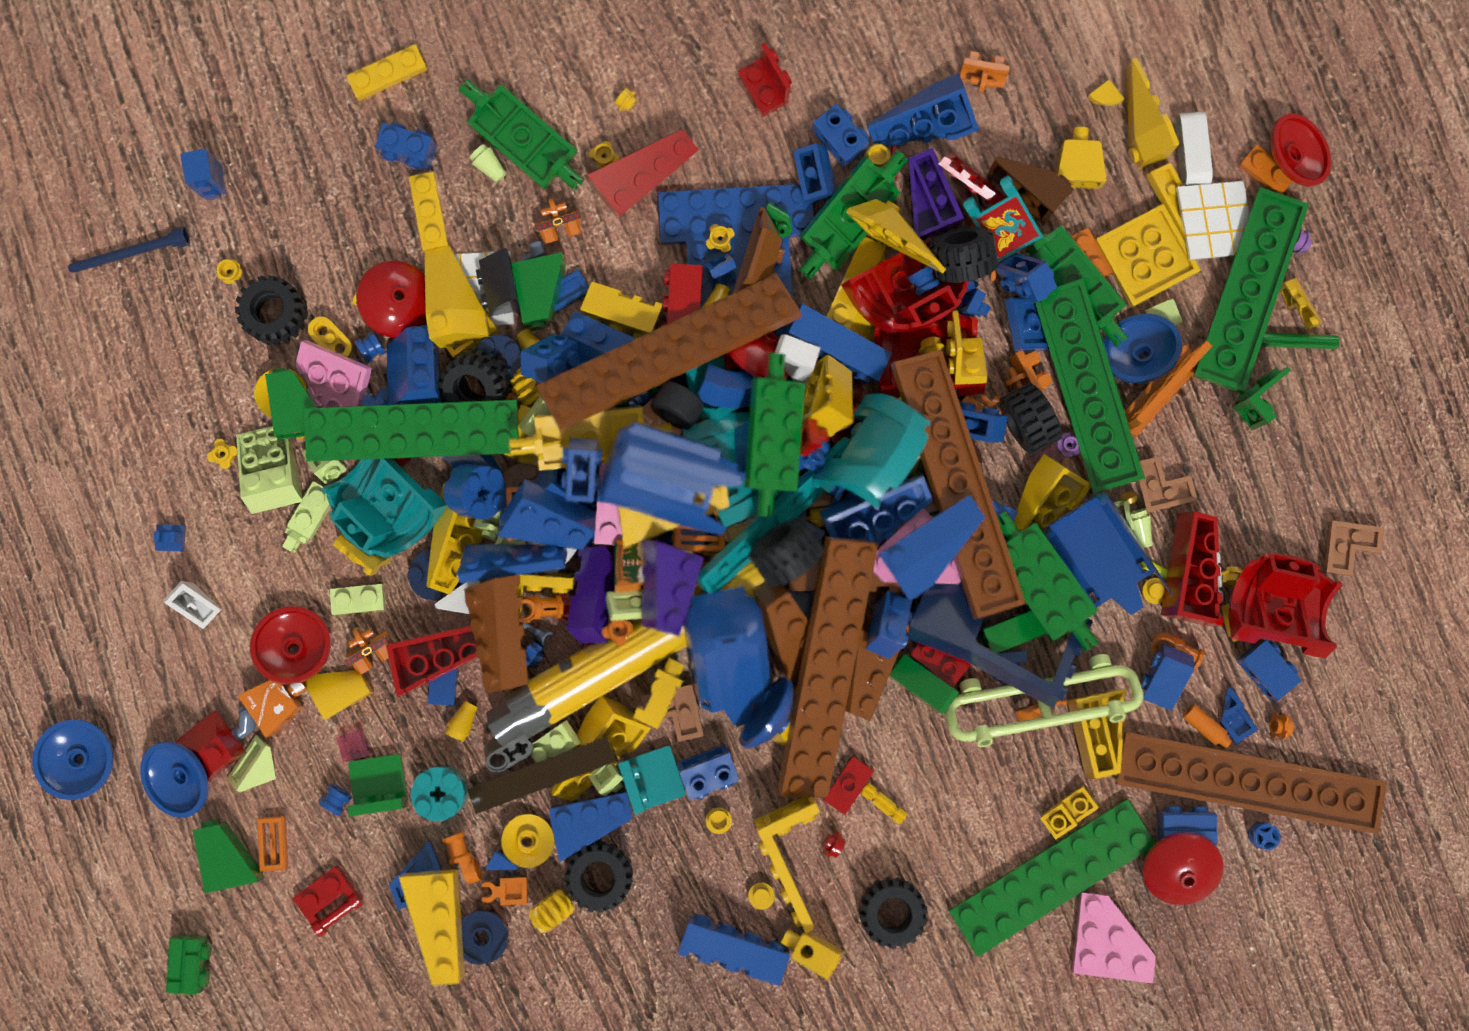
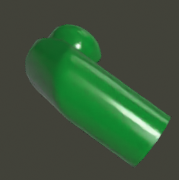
(781, 218)

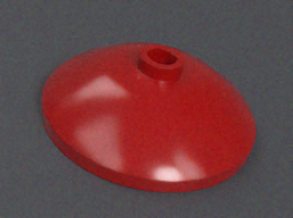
(1300, 150)
(377, 301)
(754, 355)
(279, 633)
(1182, 857)

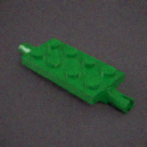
(521, 136)
(832, 231)
(1071, 264)
(774, 434)
(1048, 583)

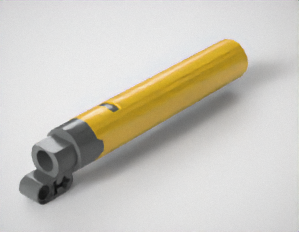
(582, 680)

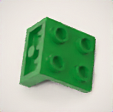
(1251, 407)
(377, 785)

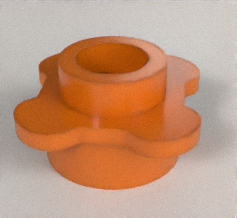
(619, 637)
(1281, 725)

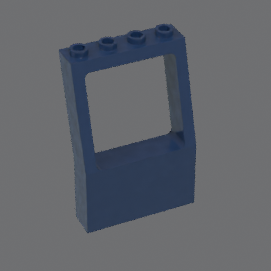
(948, 626)

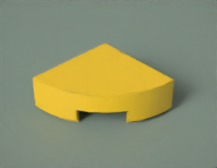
(1106, 95)

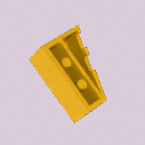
(621, 311)
(1099, 738)

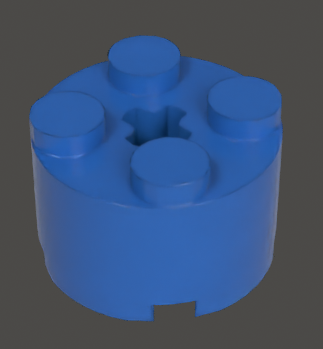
(475, 491)

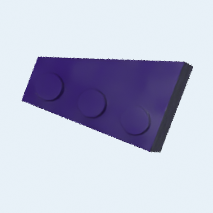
(931, 197)
(668, 586)
(589, 607)

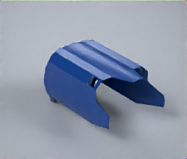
(661, 473)
(1102, 552)
(728, 652)

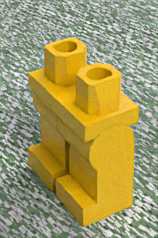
(662, 694)

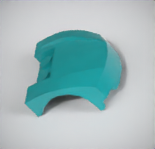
(722, 435)
(879, 450)
(382, 507)

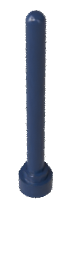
(177, 237)

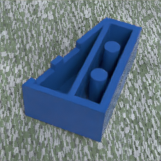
(546, 518)
(588, 820)

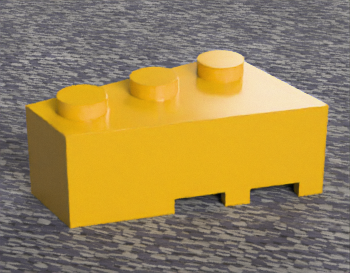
(829, 395)

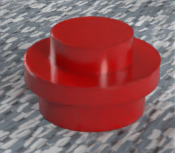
(833, 844)

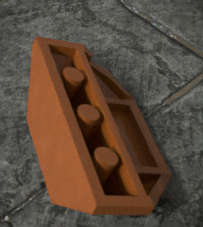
(761, 253)

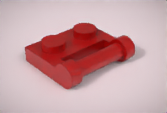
(324, 892)

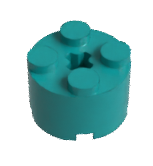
(428, 803)

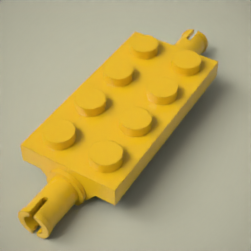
(549, 441)

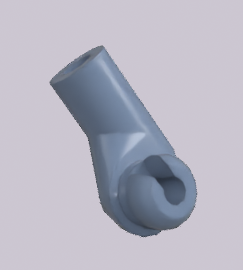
(246, 724)

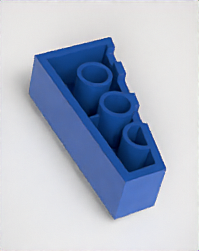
(850, 349)
(734, 950)

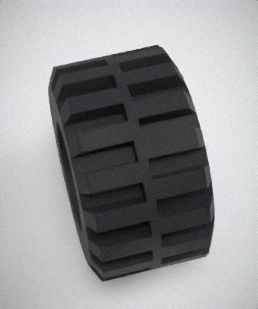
(965, 254)
(256, 296)
(482, 367)
(1031, 418)
(786, 552)
(592, 899)
(909, 928)

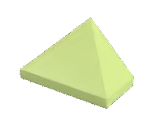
(253, 767)

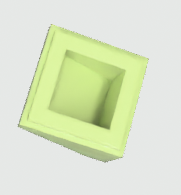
(1167, 310)

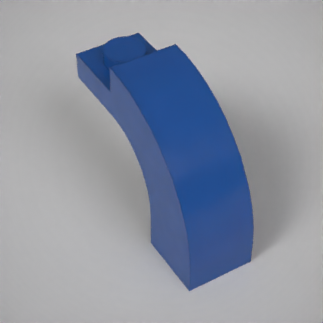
(725, 388)

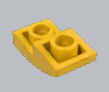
(1069, 812)

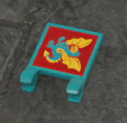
(1007, 219)

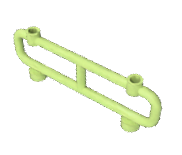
(1100, 668)

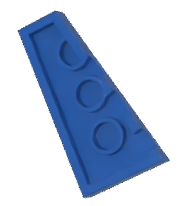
(505, 560)

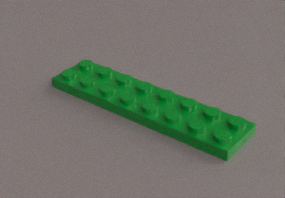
(1251, 289)
(1089, 387)
(410, 430)
(1051, 877)

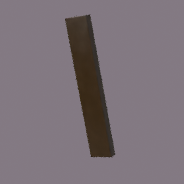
(543, 774)

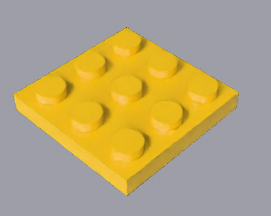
(1147, 255)

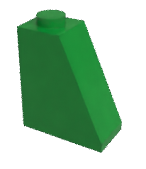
(538, 288)
(287, 403)
(1011, 632)
(923, 684)
(223, 858)

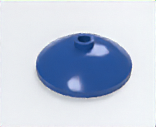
(1150, 337)
(769, 716)
(57, 763)
(174, 779)

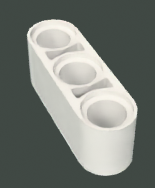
(1193, 148)

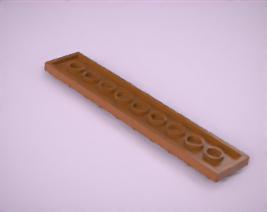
(668, 352)
(954, 475)
(827, 667)
(1251, 783)

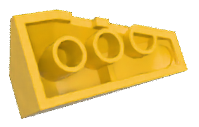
(1149, 132)
(889, 227)
(451, 303)
(842, 310)
(1049, 494)
(447, 547)
(604, 719)

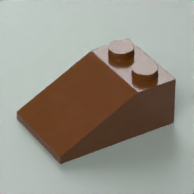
(1039, 188)

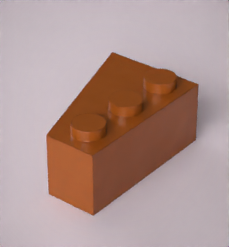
(868, 680)

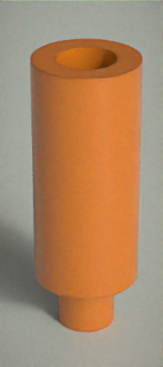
(1206, 725)

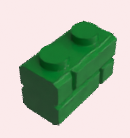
(187, 964)

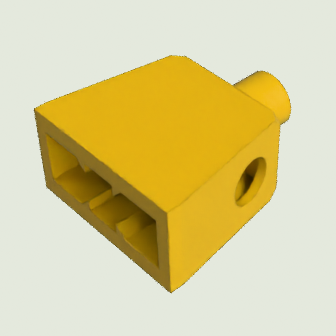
(1082, 161)
(824, 957)

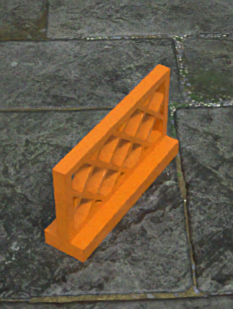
(1160, 391)

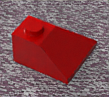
(213, 744)

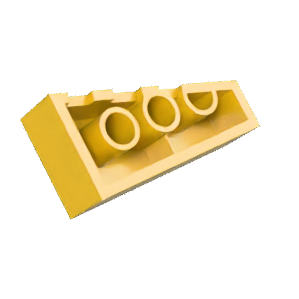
(641, 526)
(436, 916)

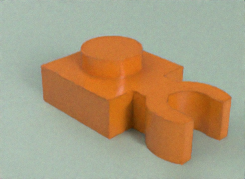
(510, 891)

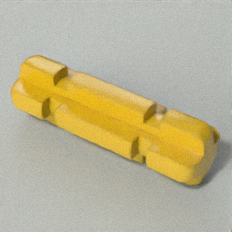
(883, 803)

